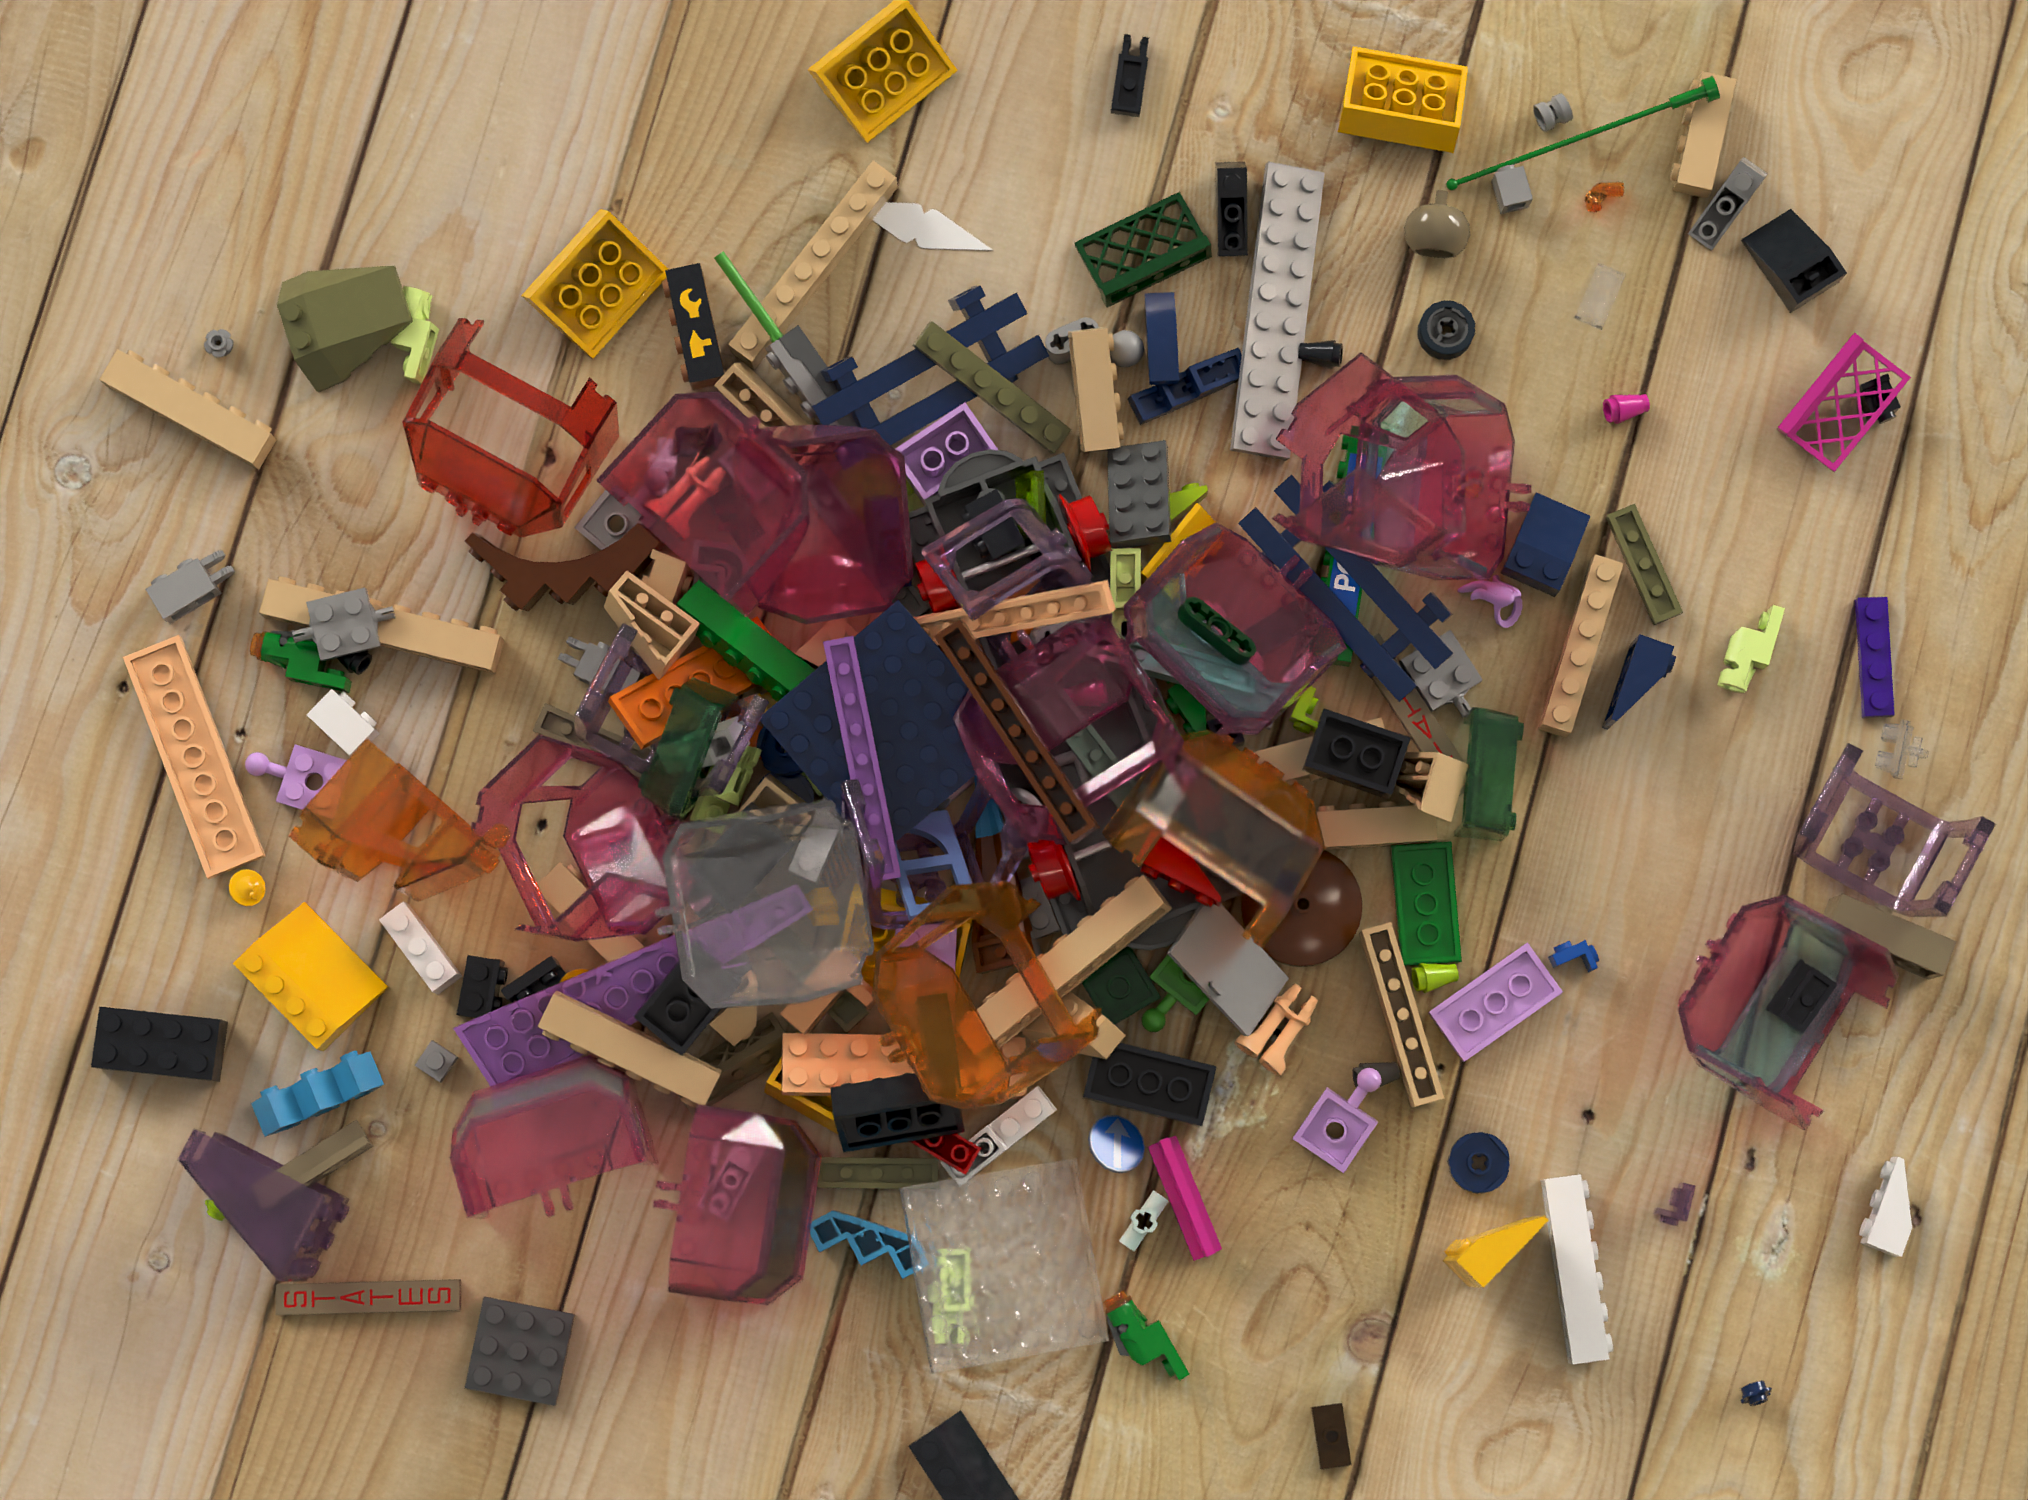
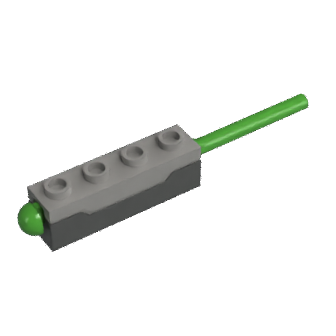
(789, 352)

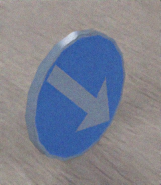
(1116, 1144)

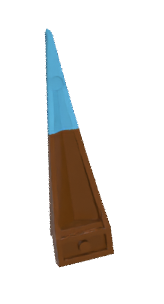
(988, 948)

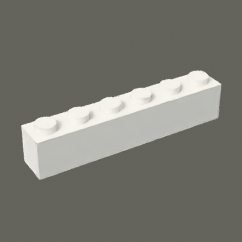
(1575, 1269)

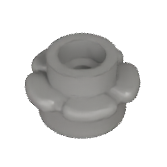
(218, 350)

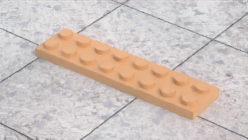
(194, 757)
(829, 1060)

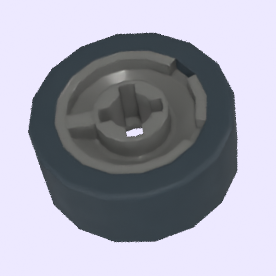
(1451, 344)

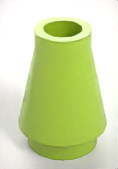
(1432, 976)

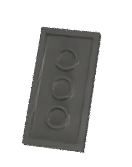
(1139, 495)

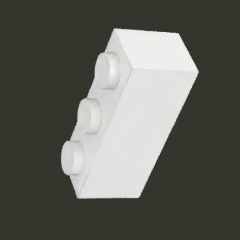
(420, 947)

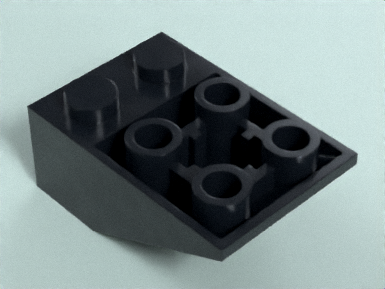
(1794, 259)

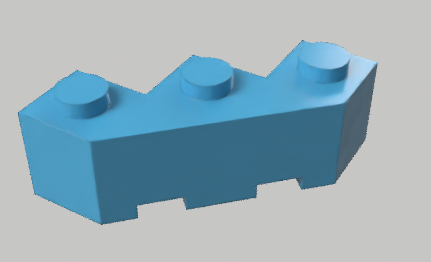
(317, 1093)
(865, 1238)

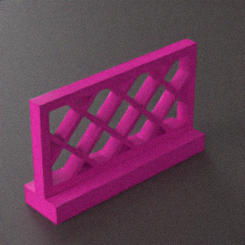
(1824, 384)
(1184, 1198)

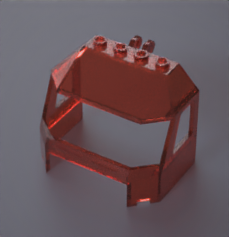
(484, 482)

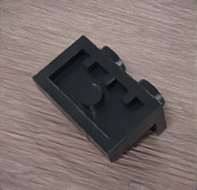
(538, 978)
(481, 986)

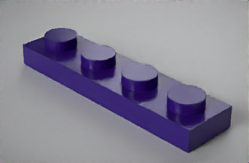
(1874, 657)

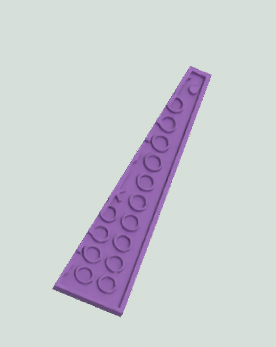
(510, 1043)

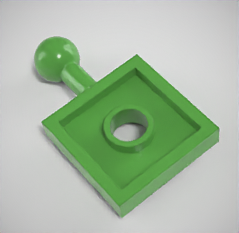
(1171, 979)

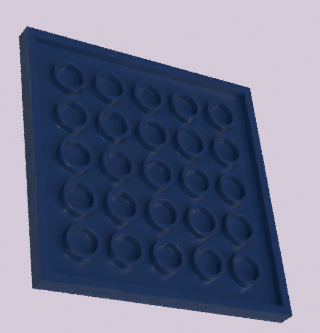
(911, 711)

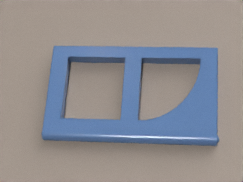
(938, 829)

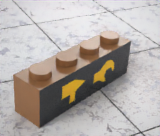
(695, 326)

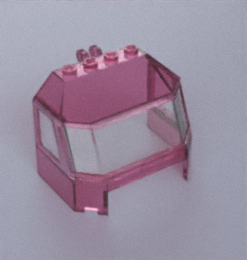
(547, 1135)

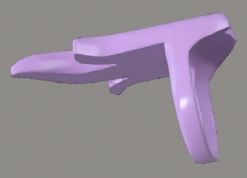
(1499, 594)

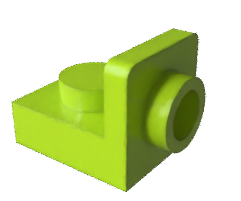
(1304, 705)

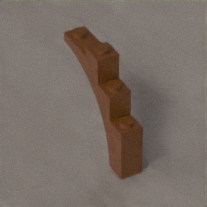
(567, 579)

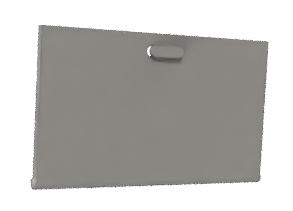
(1238, 970)

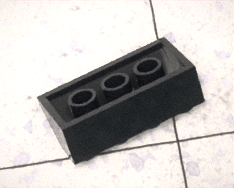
(889, 1113)
(960, 1463)

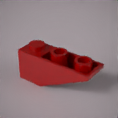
(1181, 872)
(951, 1150)

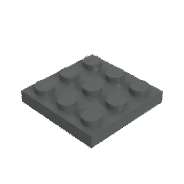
(519, 1351)

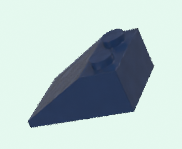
(1545, 545)
(1643, 667)

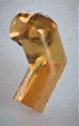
(1601, 192)

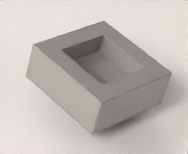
(436, 1061)

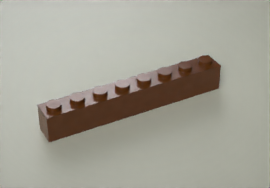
(1017, 732)

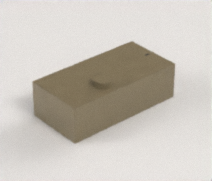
(1908, 944)

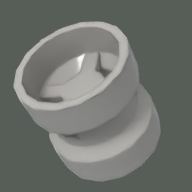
(1552, 112)

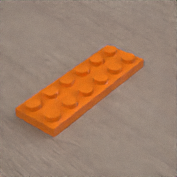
(646, 705)

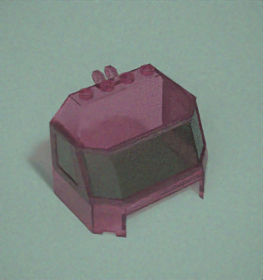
(742, 1207)

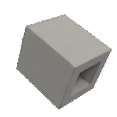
(1511, 189)

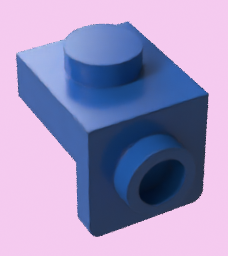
(1566, 952)

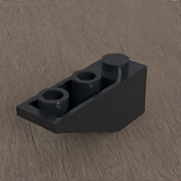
(1231, 208)

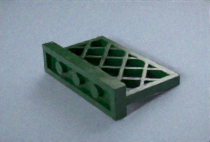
(1155, 270)

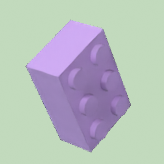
(939, 447)

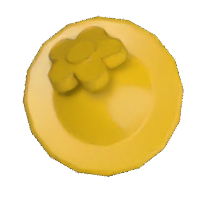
(247, 887)

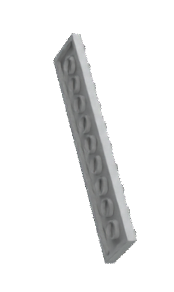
(1277, 309)

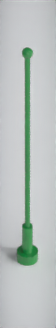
(1707, 90)

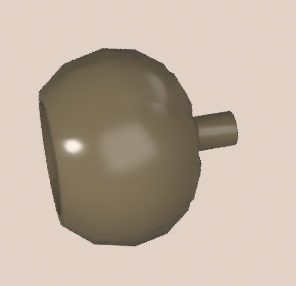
(1437, 228)

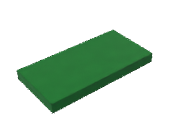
(1426, 903)

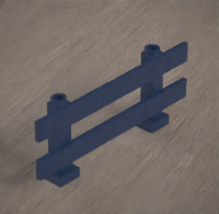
(978, 327)
(1376, 658)

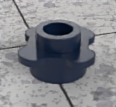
(1755, 1393)

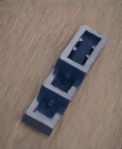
(1194, 384)

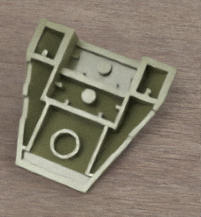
(341, 319)

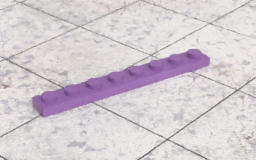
(860, 744)

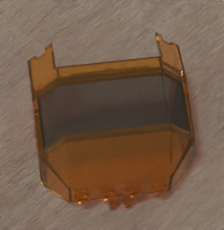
(1230, 819)

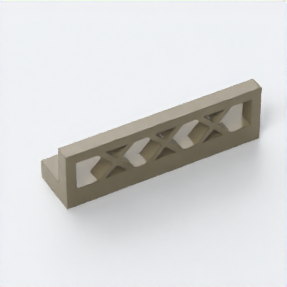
(743, 1067)
(328, 1155)

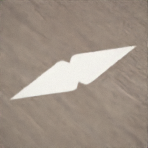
(929, 229)

